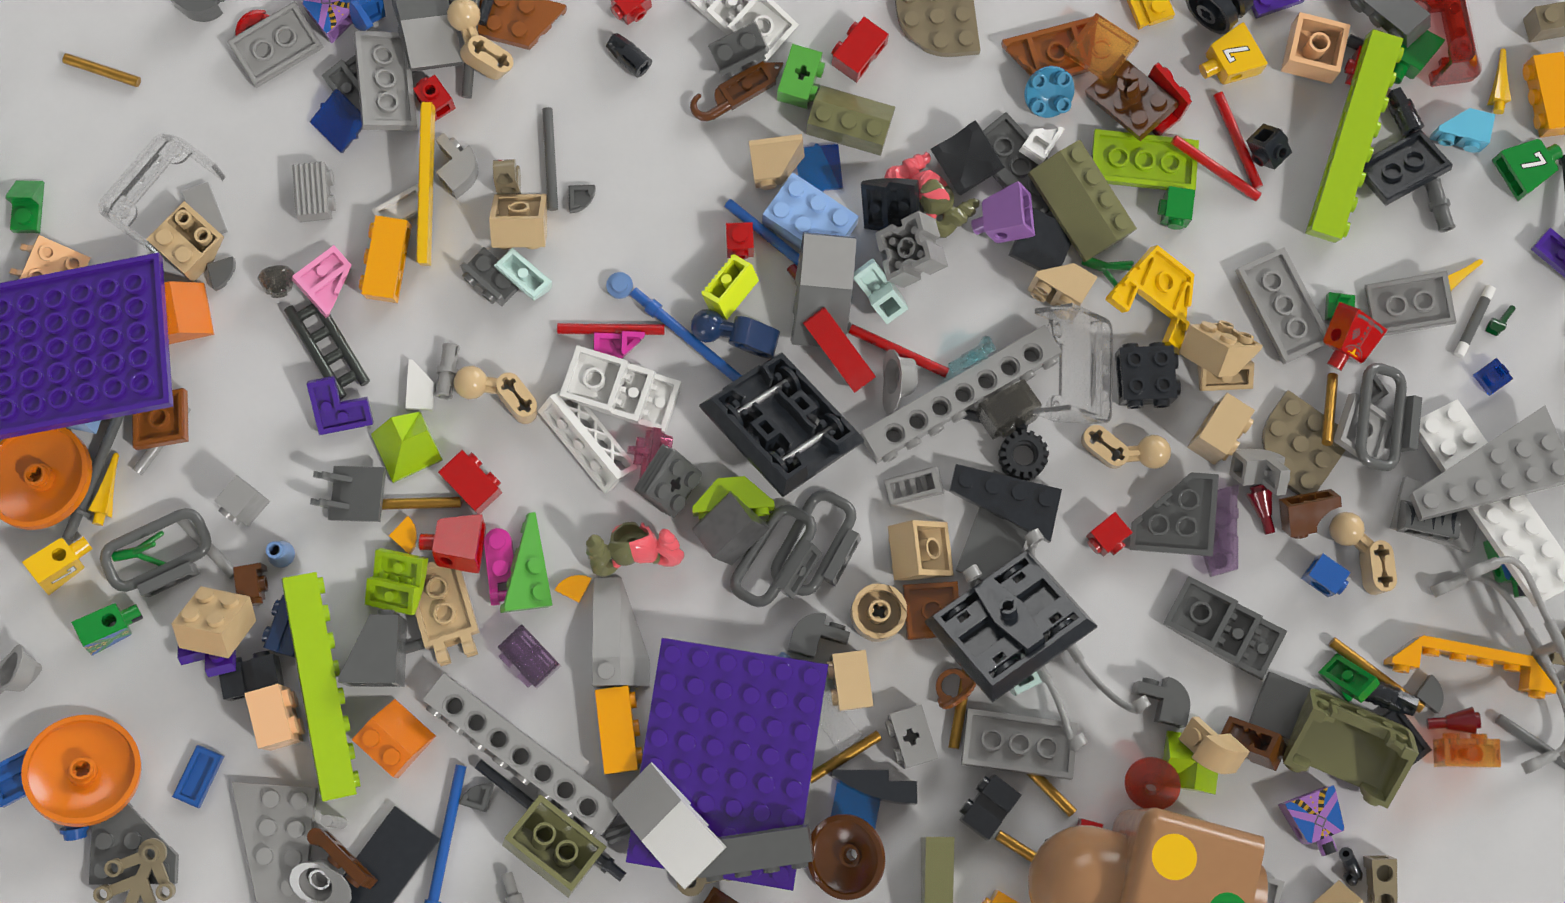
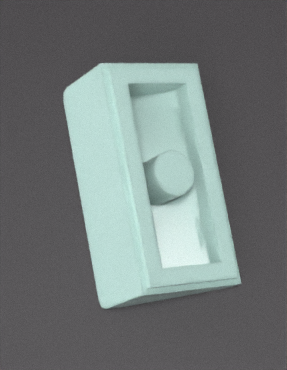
(523, 274)

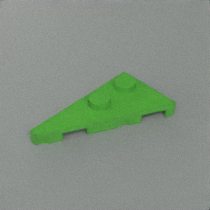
(528, 580)

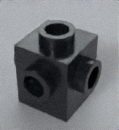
(1269, 146)

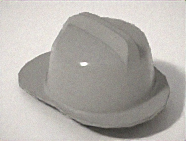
(899, 379)
(18, 670)
(319, 882)

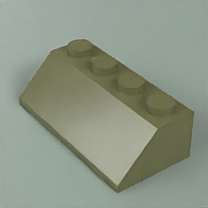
(1082, 201)

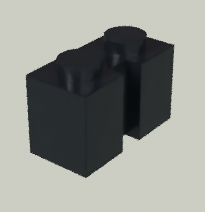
(251, 675)
(989, 806)

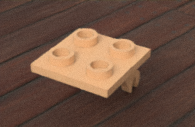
(48, 258)

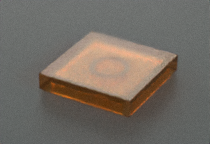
(1101, 47)

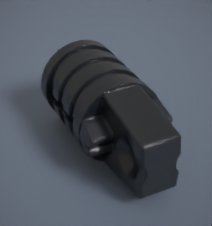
(629, 55)
(1404, 112)
(1393, 699)

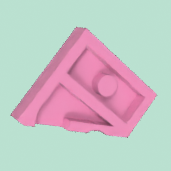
(323, 279)

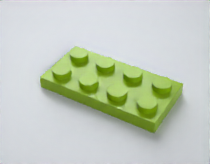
(1143, 163)

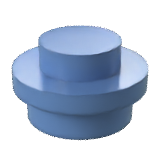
(619, 285)

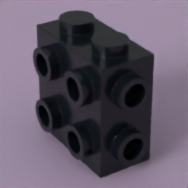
(1147, 375)

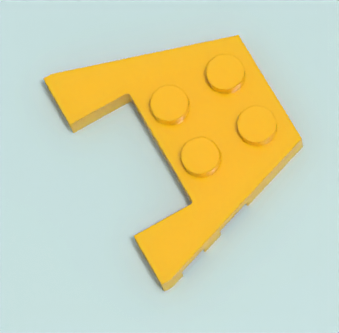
(1164, 285)

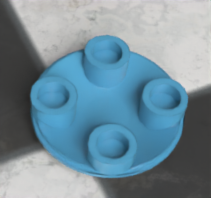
(1049, 92)

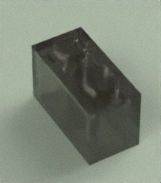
(1008, 409)

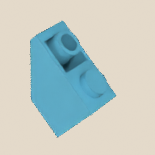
(1467, 130)

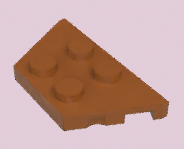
(520, 21)
(1046, 47)

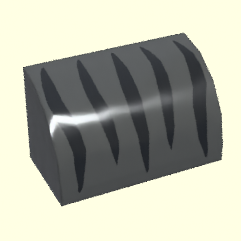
(1440, 528)

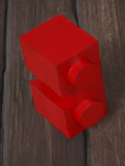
(859, 49)
(470, 481)

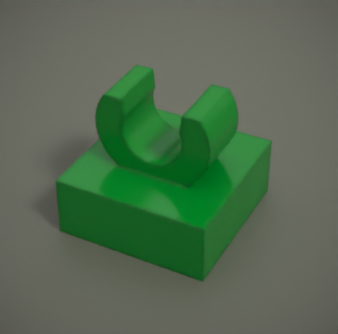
(1333, 300)

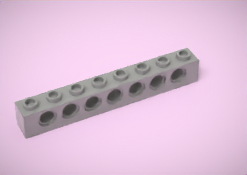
(1038, 342)
(447, 690)

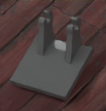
(355, 493)

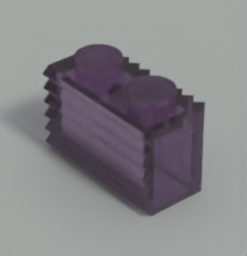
(528, 657)

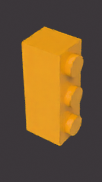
(1547, 92)
(385, 259)
(618, 730)

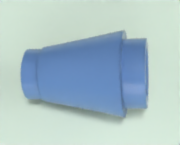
(285, 555)

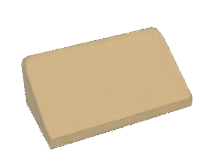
(1242, 380)

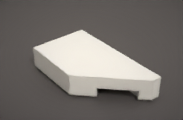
(1040, 143)
(420, 389)

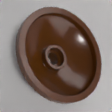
(833, 864)

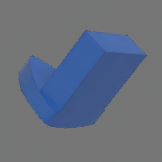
(366, 12)

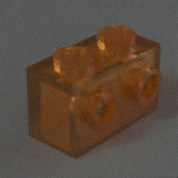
(1466, 752)

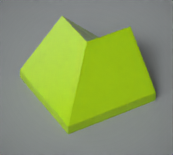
(406, 445)
(1192, 774)

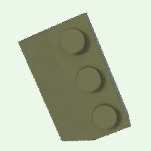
(850, 120)
(553, 845)

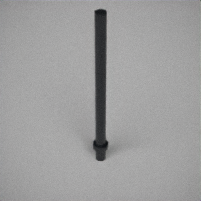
(605, 863)

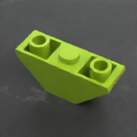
(740, 486)

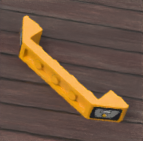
(1531, 679)

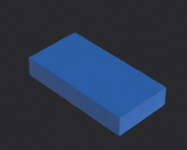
(198, 776)

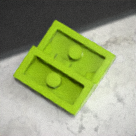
(396, 581)

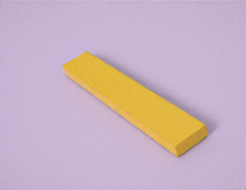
(425, 185)

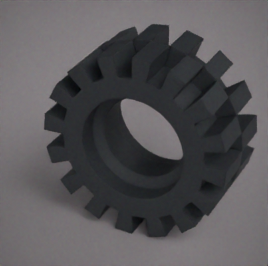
(1023, 439)

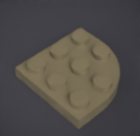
(940, 26)
(1296, 433)

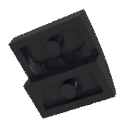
(888, 201)

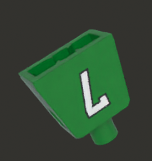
(1527, 166)

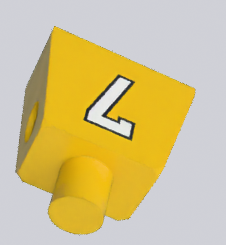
(1233, 57)
(50, 568)

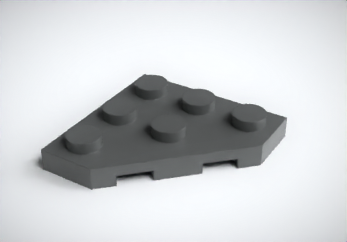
(1180, 519)
(120, 838)

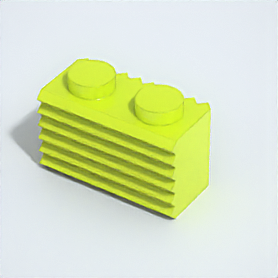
(730, 286)

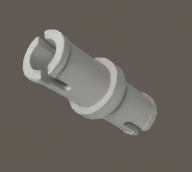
(447, 371)

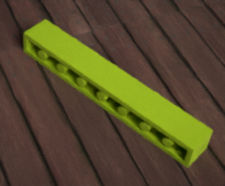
(1354, 136)
(319, 686)

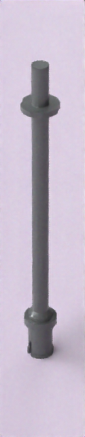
(97, 467)

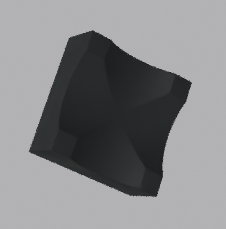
(967, 158)

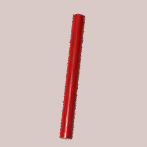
(1238, 140)
(1216, 168)
(575, 328)
(902, 352)

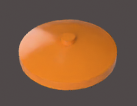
(42, 478)
(81, 770)

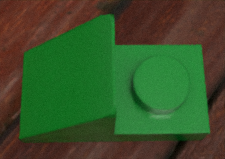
(26, 206)
(1348, 679)

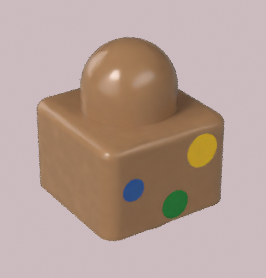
(1150, 860)

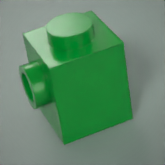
(1176, 207)

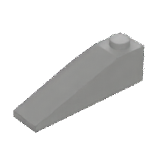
(617, 644)

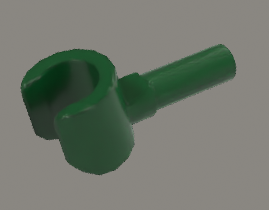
(1496, 326)

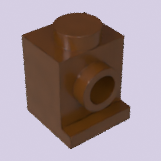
(251, 582)

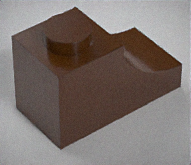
(1303, 512)
(1264, 745)

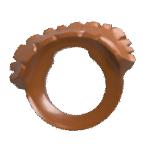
(946, 701)

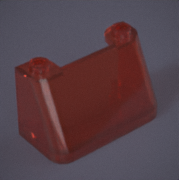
(1463, 51)

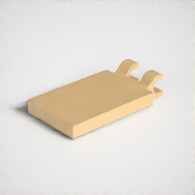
(446, 613)

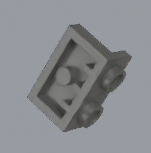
(739, 49)
(484, 274)

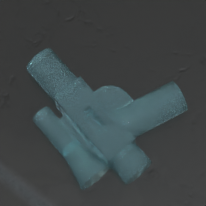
(977, 354)

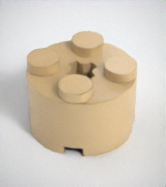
(873, 627)

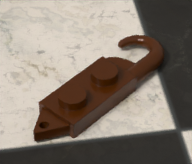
(739, 89)

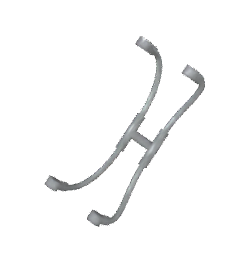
(1541, 651)
(1077, 742)

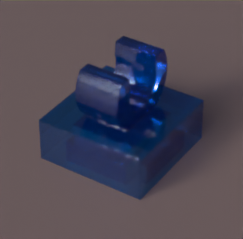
(1493, 376)

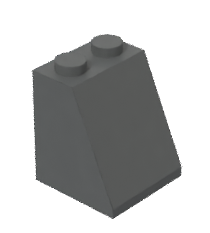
(378, 653)

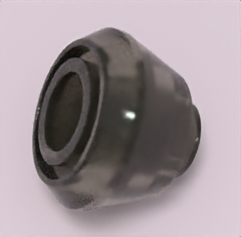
(276, 280)

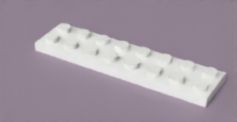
(1508, 524)

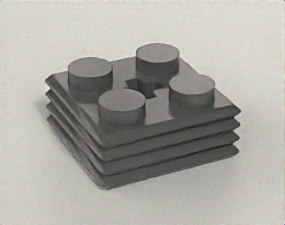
(668, 481)

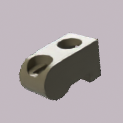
(506, 176)
(1381, 878)

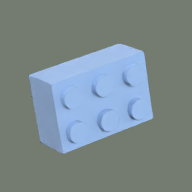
(805, 208)

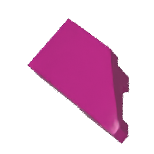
(617, 344)

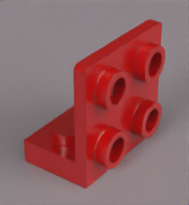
(1163, 77)

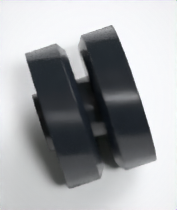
(1219, 15)

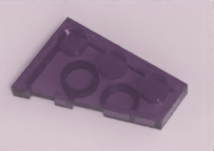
(1226, 539)

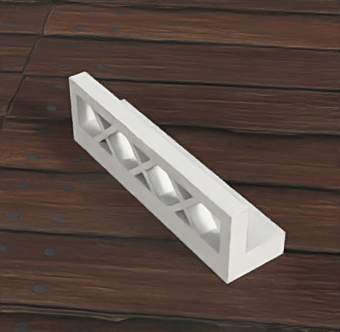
(583, 441)

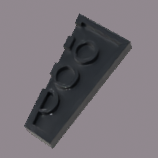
(1013, 499)

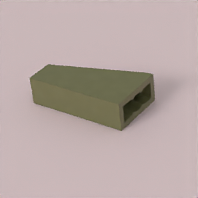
(937, 869)

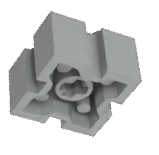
(911, 249)

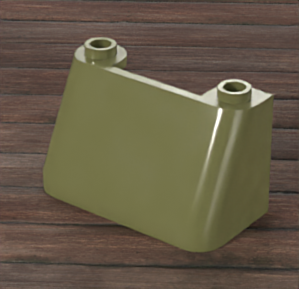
(1351, 746)

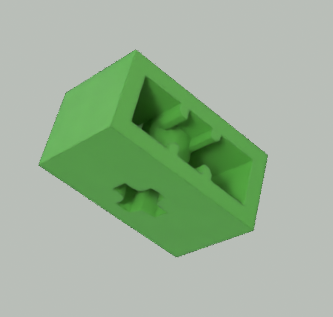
(804, 62)

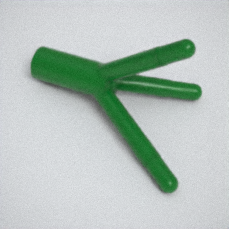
(1103, 266)
(136, 552)

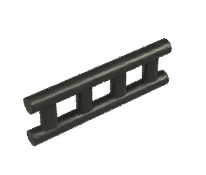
(323, 362)

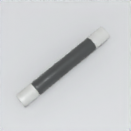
(1474, 321)

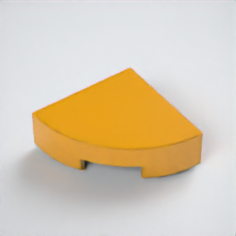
(405, 535)
(574, 587)

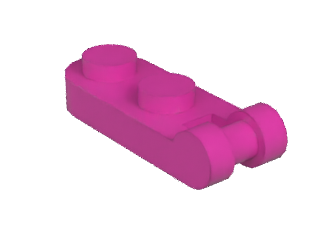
(499, 559)

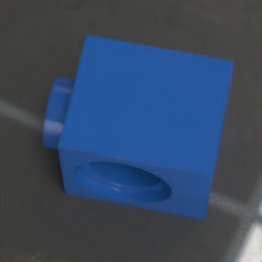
(1326, 576)

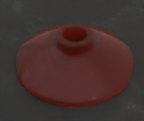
(1155, 772)

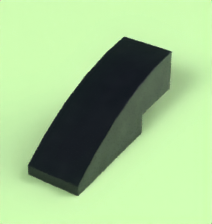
(877, 785)

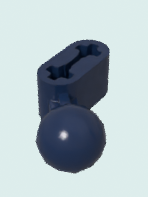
(743, 333)

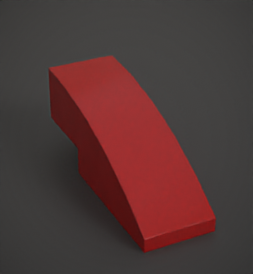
(839, 349)

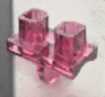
(646, 450)

